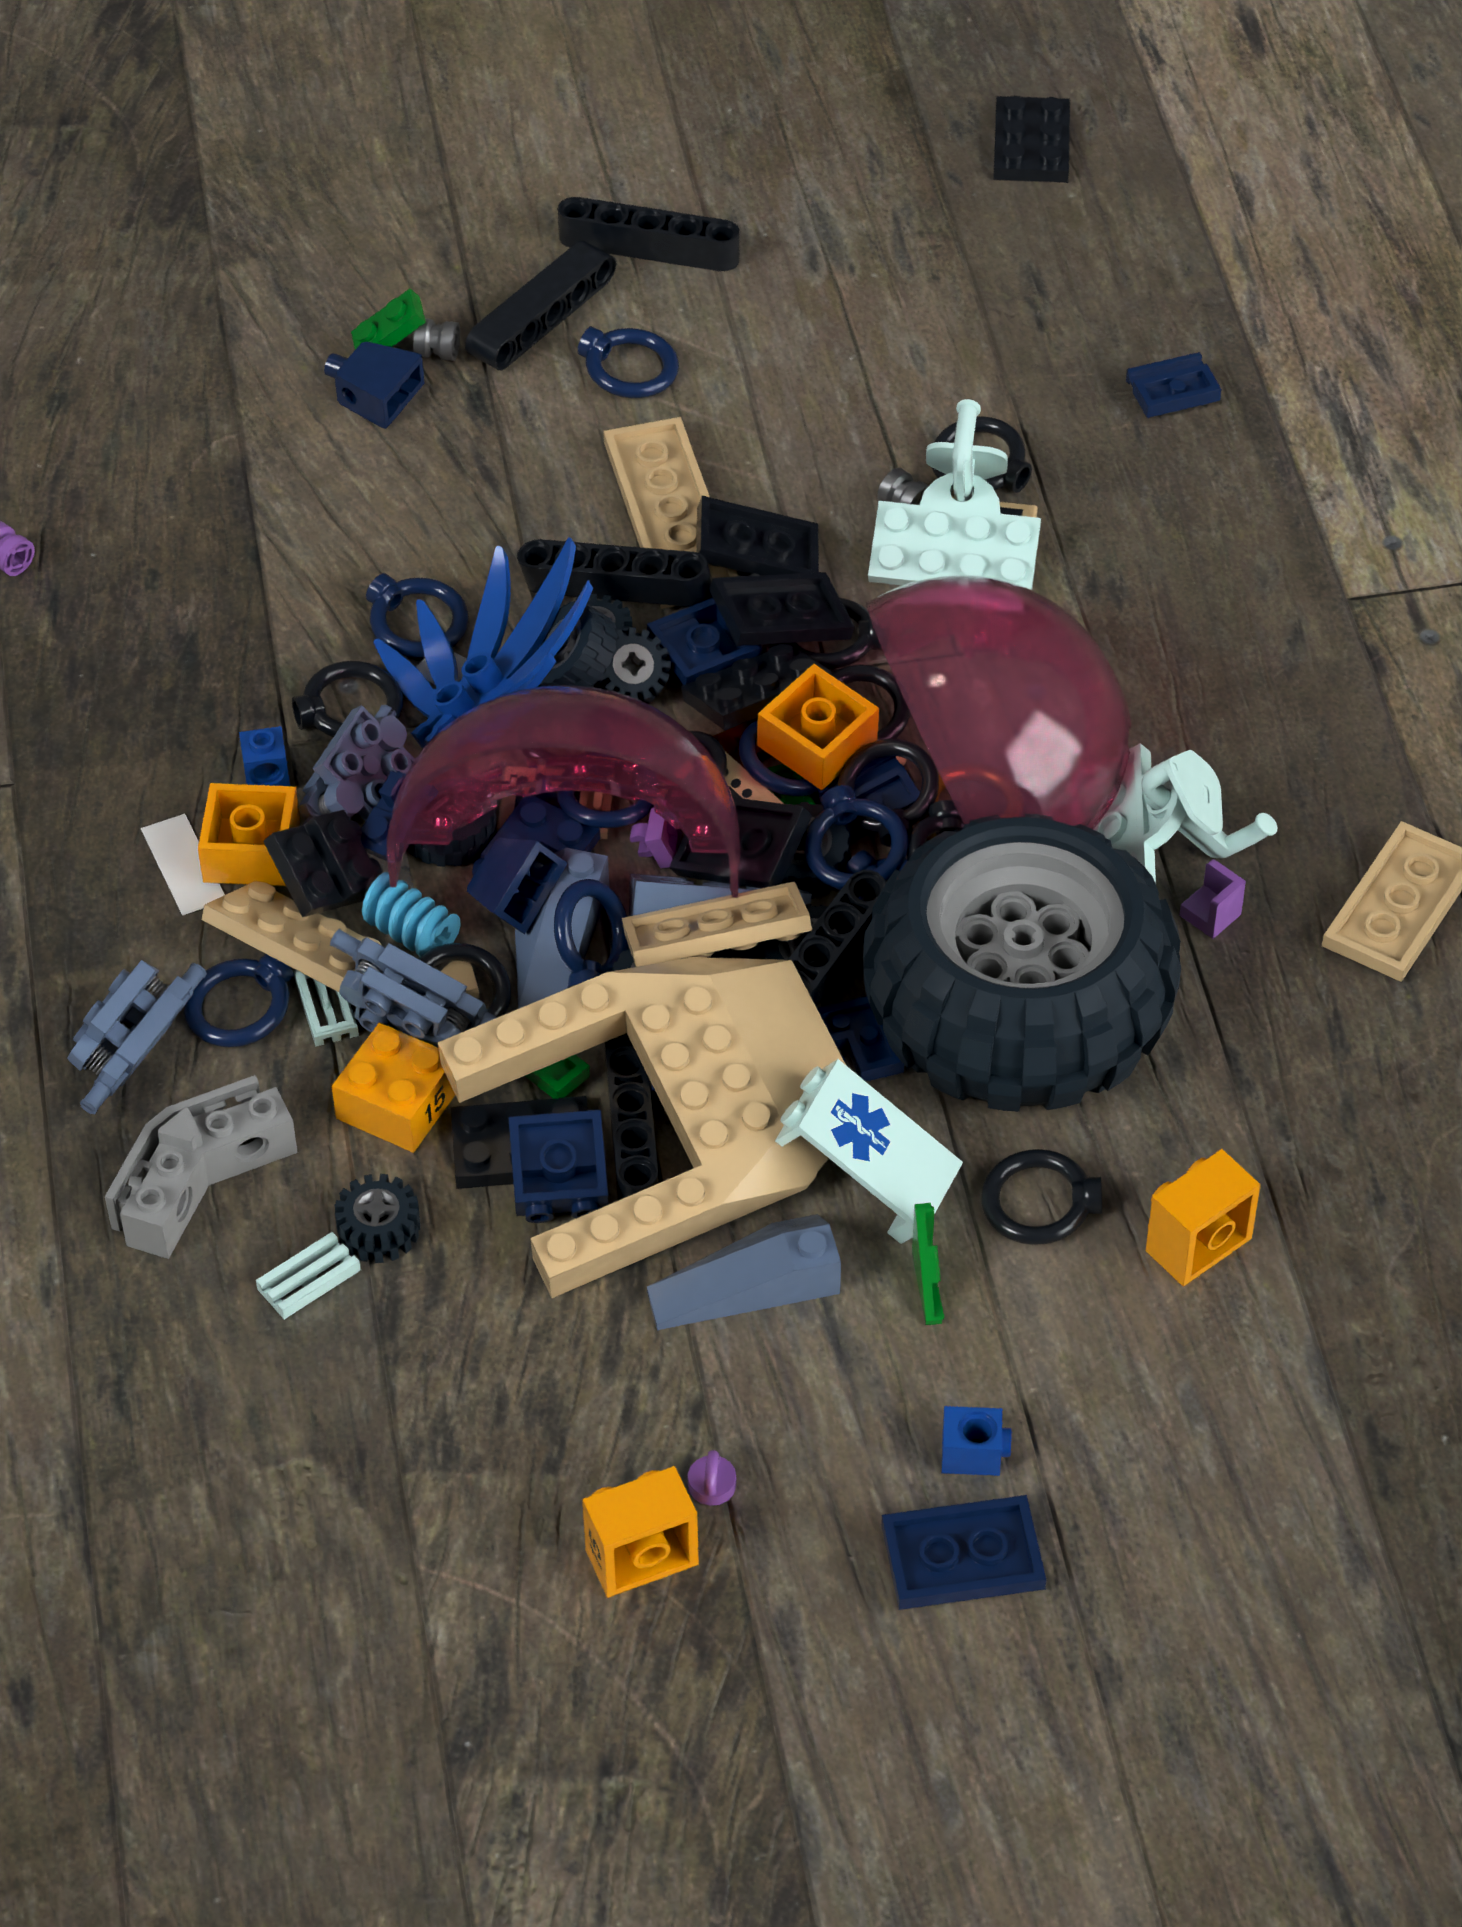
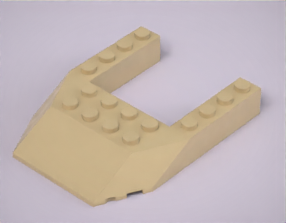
(726, 1061)

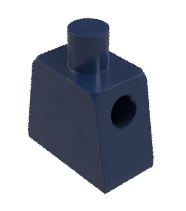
(376, 380)
(515, 880)

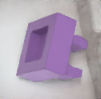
(657, 839)

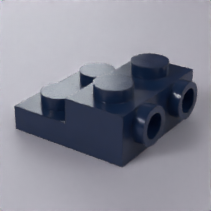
(698, 641)
(558, 1164)

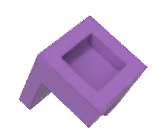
(1216, 902)

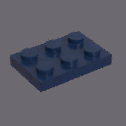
(963, 1552)

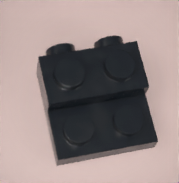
(323, 863)

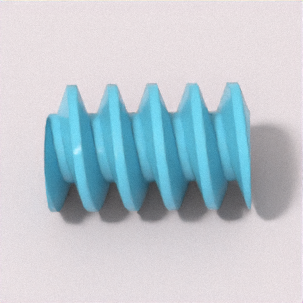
(408, 916)

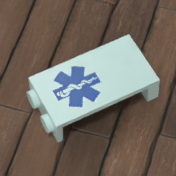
(871, 1142)

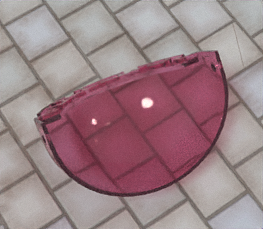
(1007, 697)
(564, 742)

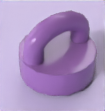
(712, 1479)

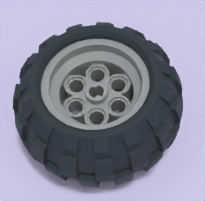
(1022, 962)

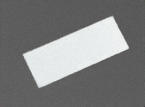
(177, 856)

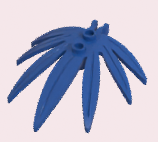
(485, 672)

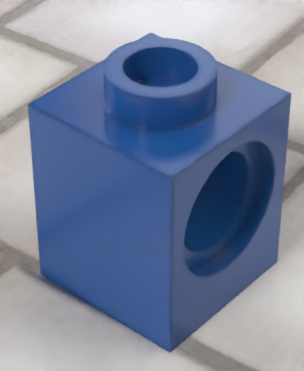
(264, 757)
(972, 1458)

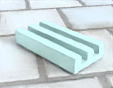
(332, 1028)
(302, 1270)

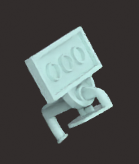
(959, 532)
(1169, 798)

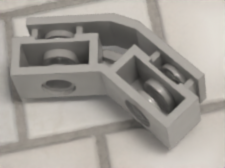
(187, 1152)

